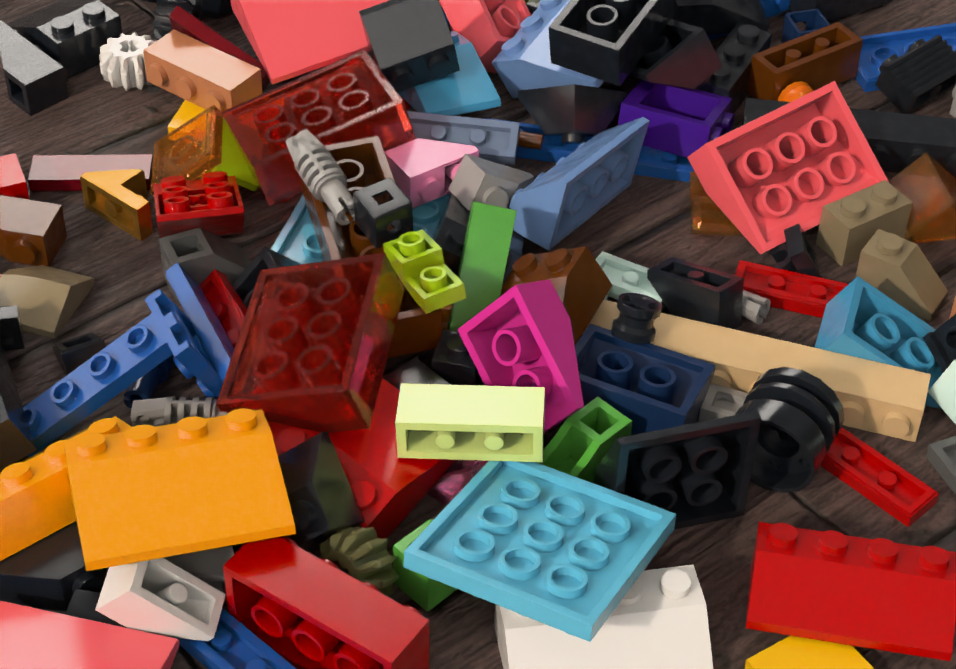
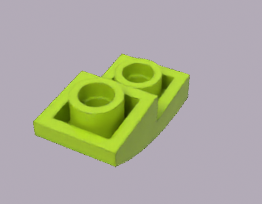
(423, 272)

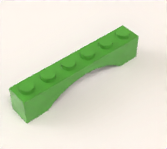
(573, 450)

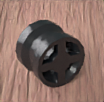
(636, 318)

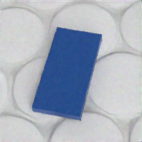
(881, 46)

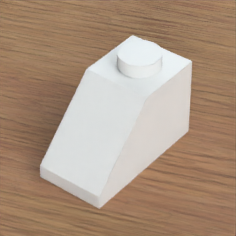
(161, 600)

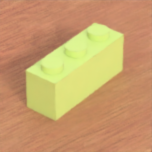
(470, 422)

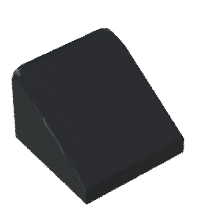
(77, 351)

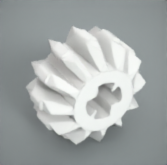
(124, 62)

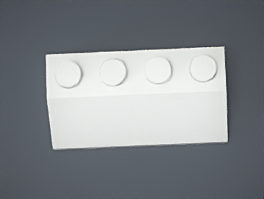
(653, 627)

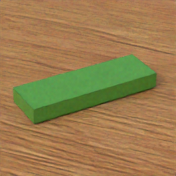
(482, 260)

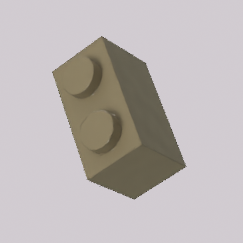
(853, 220)

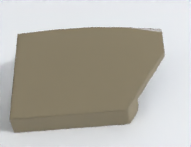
(44, 296)

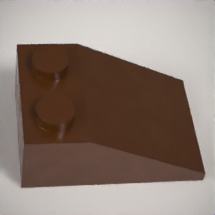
(575, 277)

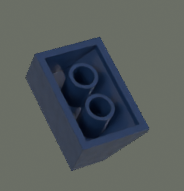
(642, 380)

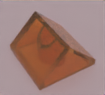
(933, 200)

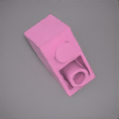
(426, 167)

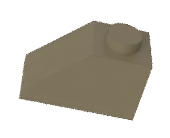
(902, 273)

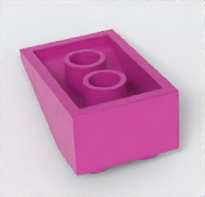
(528, 343)

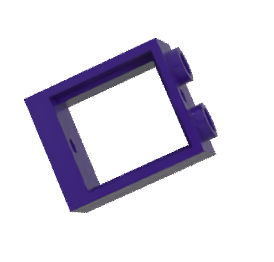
(678, 116)

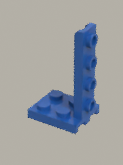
(120, 365)

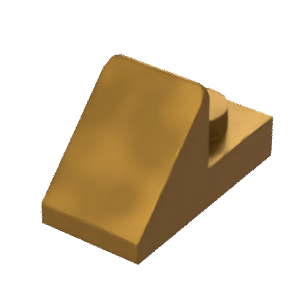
(119, 199)

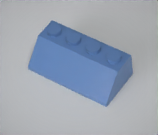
(578, 184)

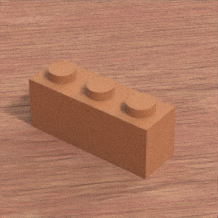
(200, 72)

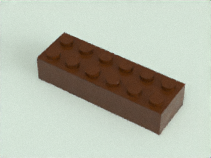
(365, 165)

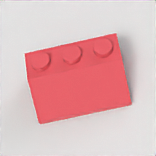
(486, 24)

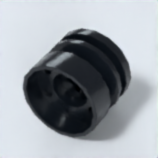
(795, 429)

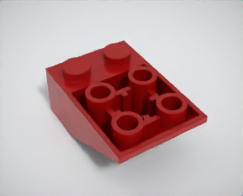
(203, 203)

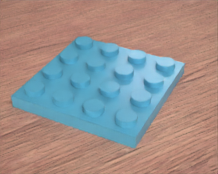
(542, 544)

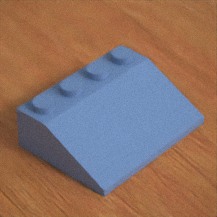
(527, 58)

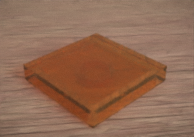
(189, 148)

